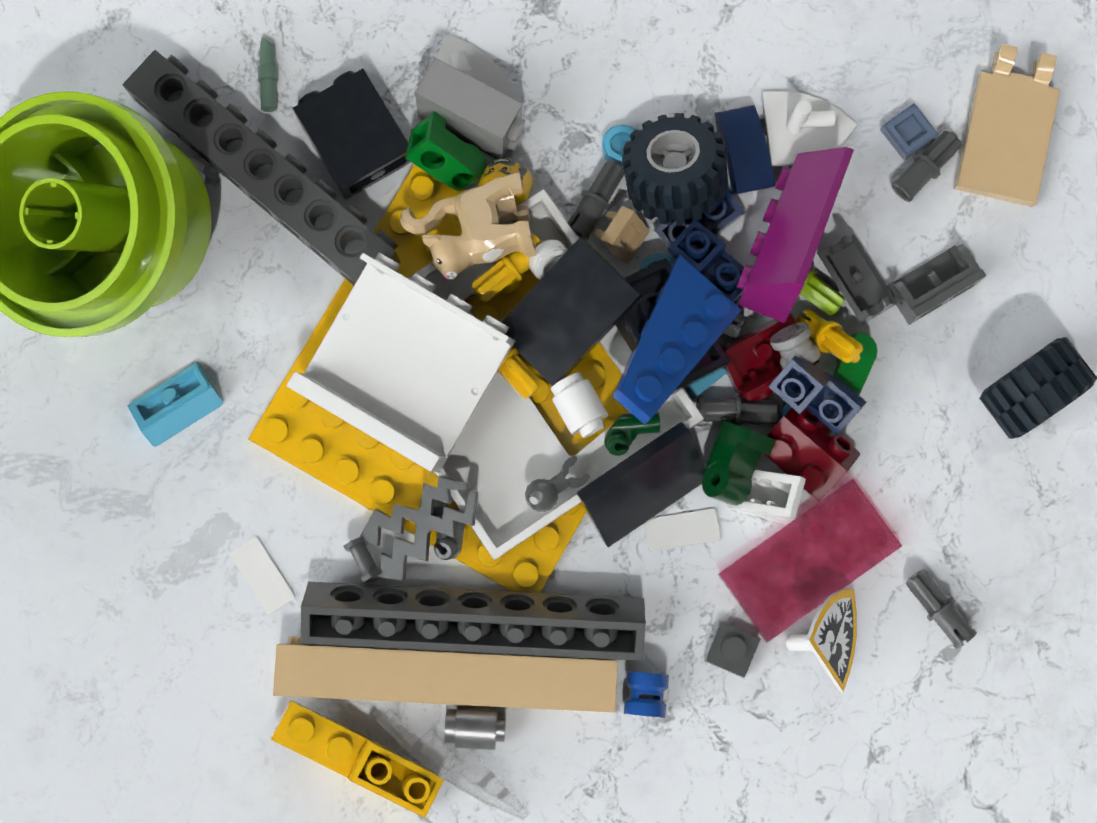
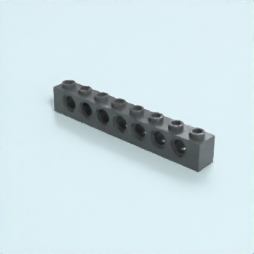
(160, 77)
(473, 621)

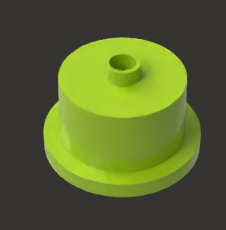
(93, 215)

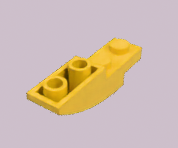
(357, 758)

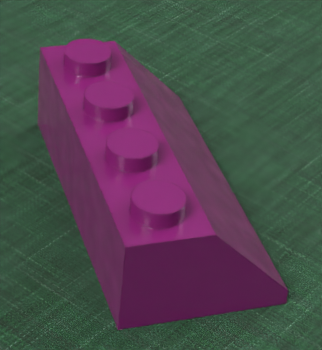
(793, 232)

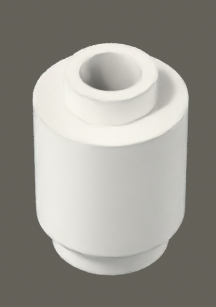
(579, 405)

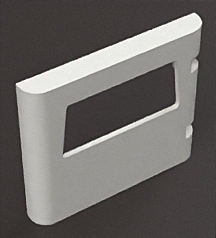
(509, 439)

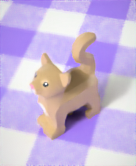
(481, 219)

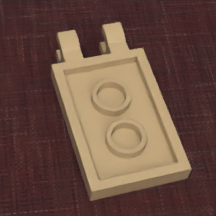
(1009, 130)

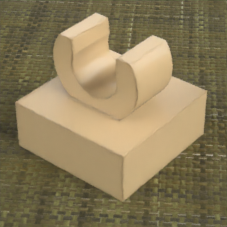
(623, 234)

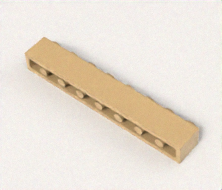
(444, 677)

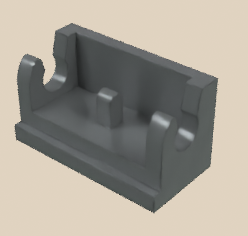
(857, 278)
(936, 283)

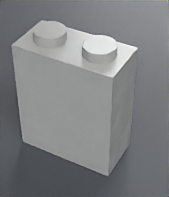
(471, 109)

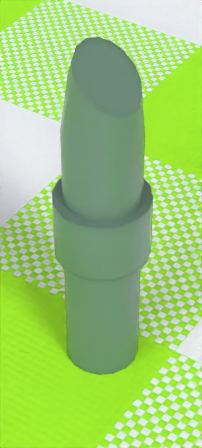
(267, 76)

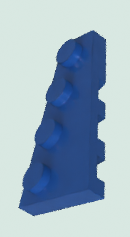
(681, 329)

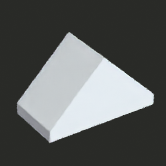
(773, 496)

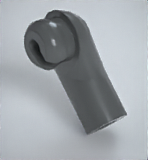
(446, 546)

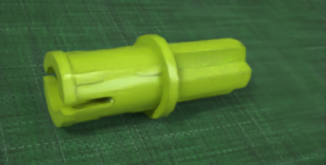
(821, 294)

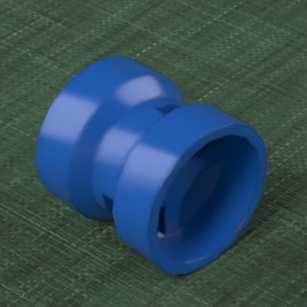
(646, 684)

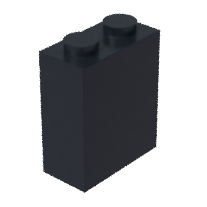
(352, 132)

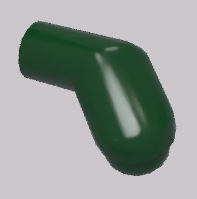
(626, 429)

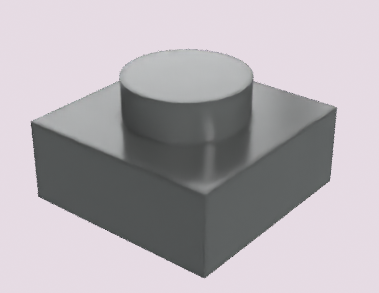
(732, 650)

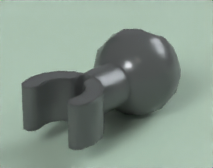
(547, 490)

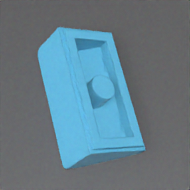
(175, 405)

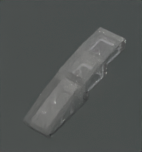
(468, 774)

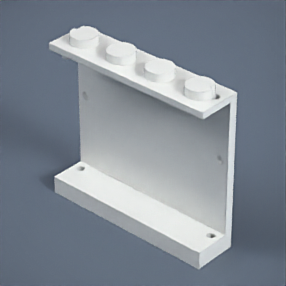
(404, 363)

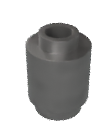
(474, 727)

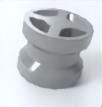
(793, 342)

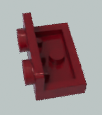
(755, 361)
(811, 451)

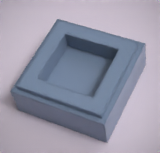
(909, 131)

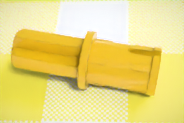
(502, 274)
(831, 338)
(519, 375)

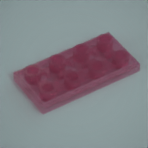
(809, 560)

